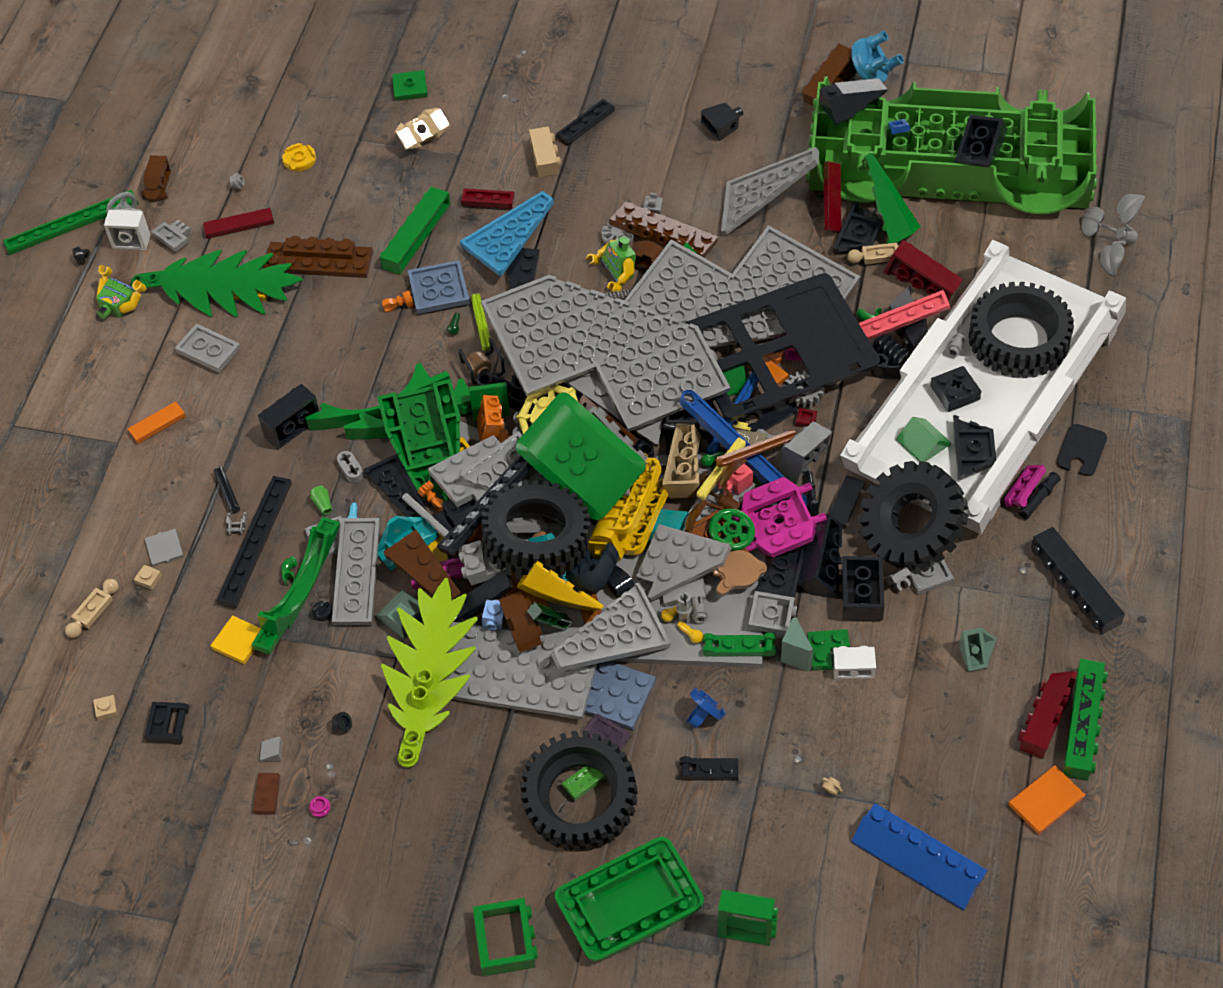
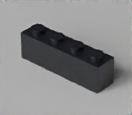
(912, 333)
(822, 559)

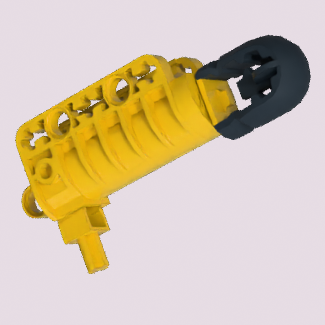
(618, 530)

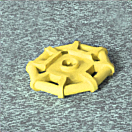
(523, 417)

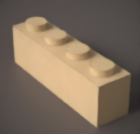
(682, 466)

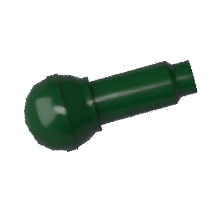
(453, 327)

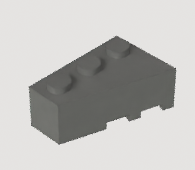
(802, 450)

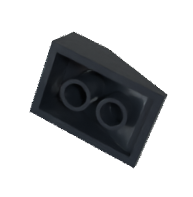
(981, 141)

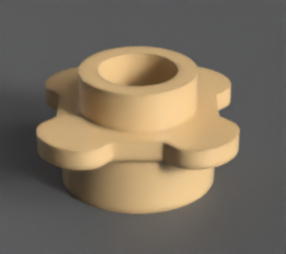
(831, 785)

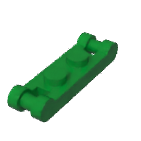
(739, 645)

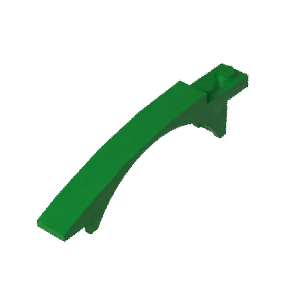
(333, 417)
(373, 428)
(282, 616)

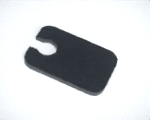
(771, 416)
(1082, 444)

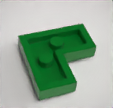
(823, 645)

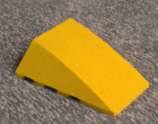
(552, 588)

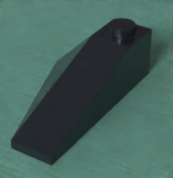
(845, 99)

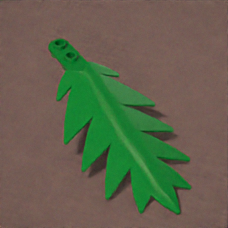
(200, 276)

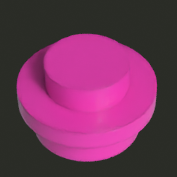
(319, 807)

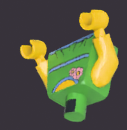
(618, 259)
(116, 296)

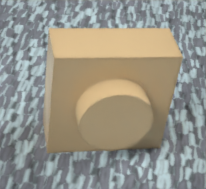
(147, 577)
(105, 707)

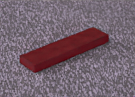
(832, 197)
(238, 223)

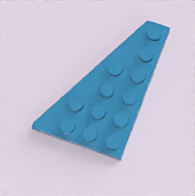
(504, 237)

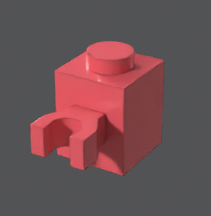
(739, 480)

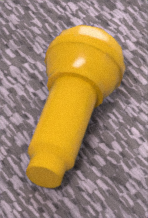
(668, 614)
(695, 636)

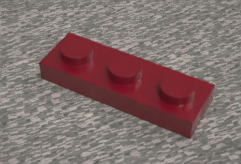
(487, 198)

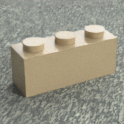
(544, 151)

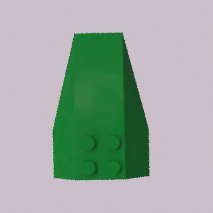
(422, 429)

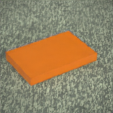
(1046, 800)

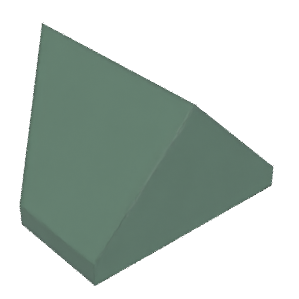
(976, 648)

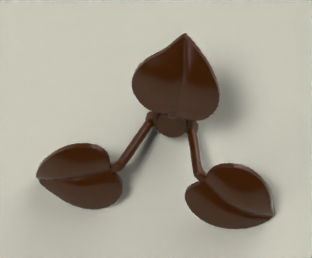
(723, 501)

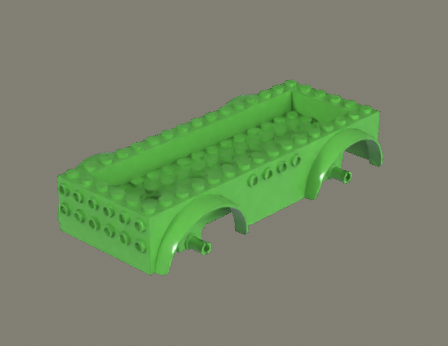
(1038, 170)

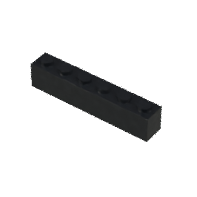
(1077, 580)

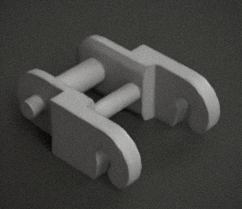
(243, 524)

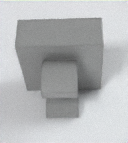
(653, 203)
(898, 576)

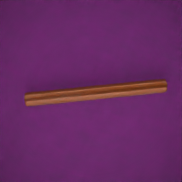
(756, 448)

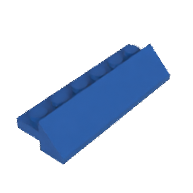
(919, 856)

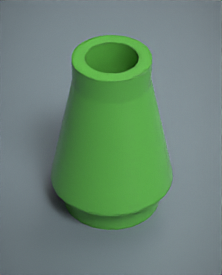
(321, 499)

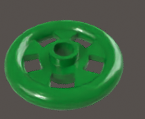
(745, 521)

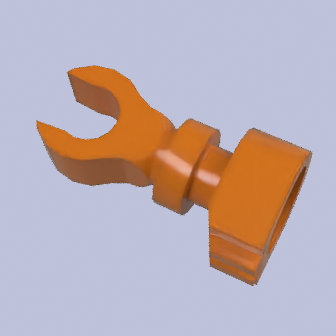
(391, 303)
(426, 491)

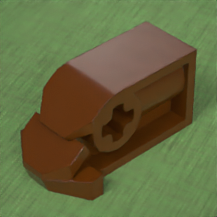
(156, 178)

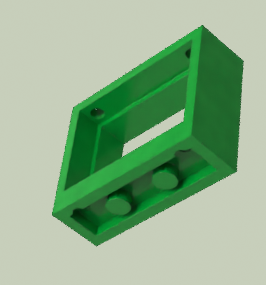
(747, 929)
(507, 964)

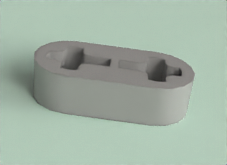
(353, 465)

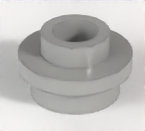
(237, 181)

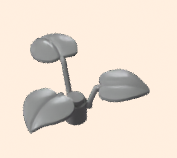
(1112, 255)

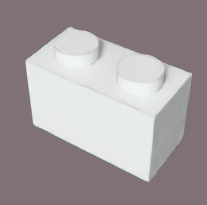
(854, 662)

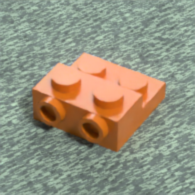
(489, 417)

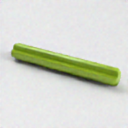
(481, 321)

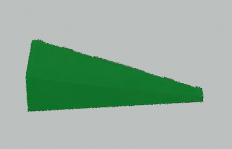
(897, 217)

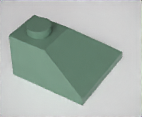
(390, 616)

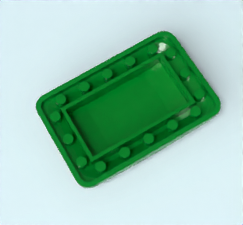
(581, 454)
(629, 899)

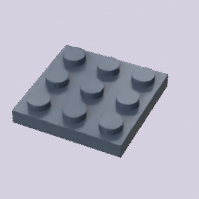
(438, 287)
(619, 693)

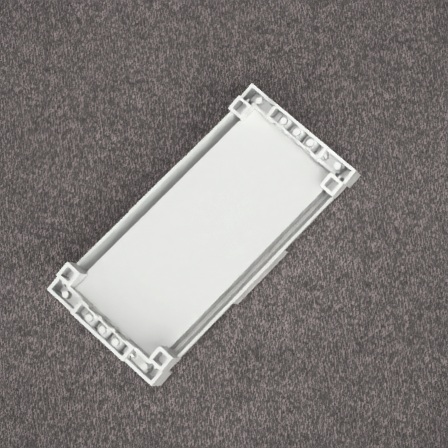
(1013, 407)

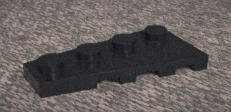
(394, 482)

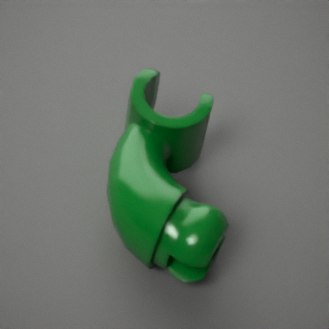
(863, 315)
(286, 567)

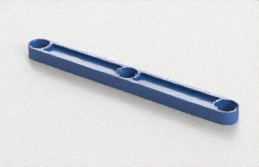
(727, 435)

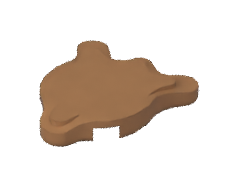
(739, 571)

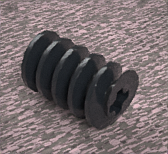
(890, 348)

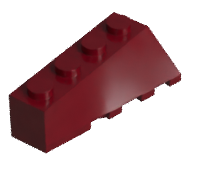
(922, 271)
(1047, 713)

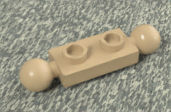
(873, 253)
(91, 608)

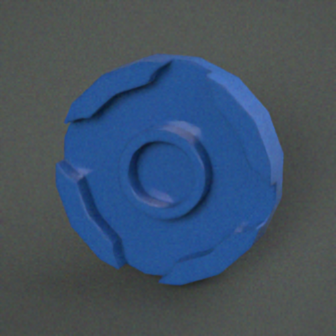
(705, 706)

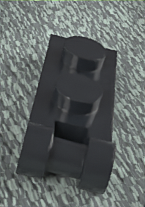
(709, 769)

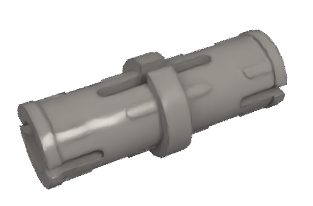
(684, 607)

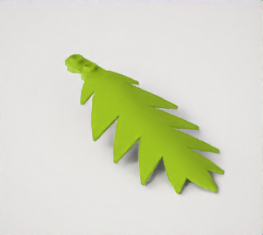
(424, 690)

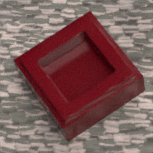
(805, 417)

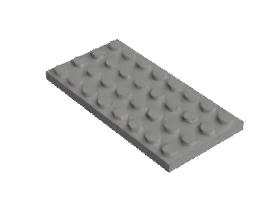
(523, 679)

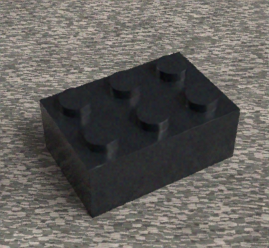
(287, 416)
(862, 588)

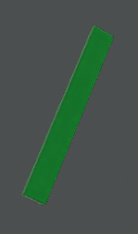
(60, 226)

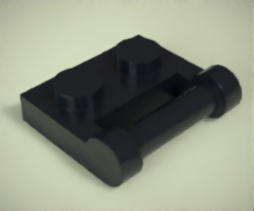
(160, 721)

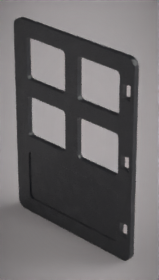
(816, 326)

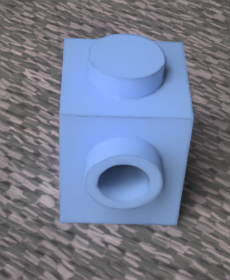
(493, 615)

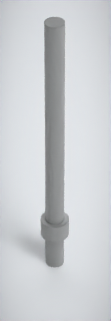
(425, 515)

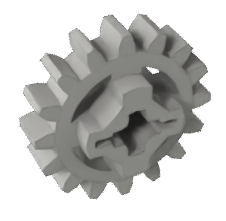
(807, 398)

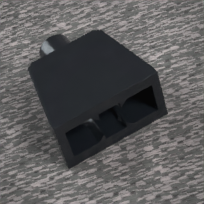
(721, 120)

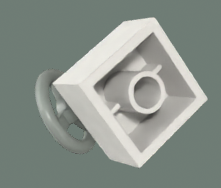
(126, 224)

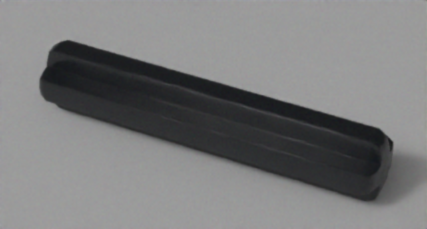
(226, 490)

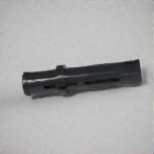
(1044, 489)

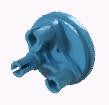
(871, 60)

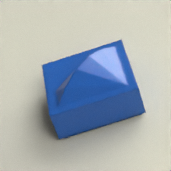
(898, 126)

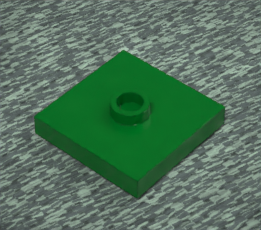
(409, 85)
(497, 389)

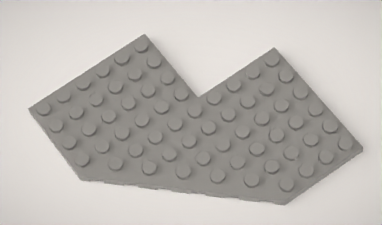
(691, 286)
(643, 358)

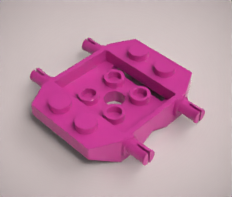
(797, 526)

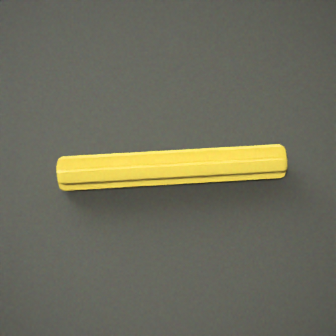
(717, 473)

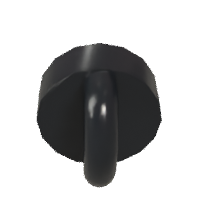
(79, 254)
(322, 610)
(341, 722)

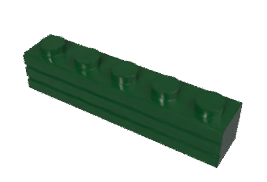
(549, 616)

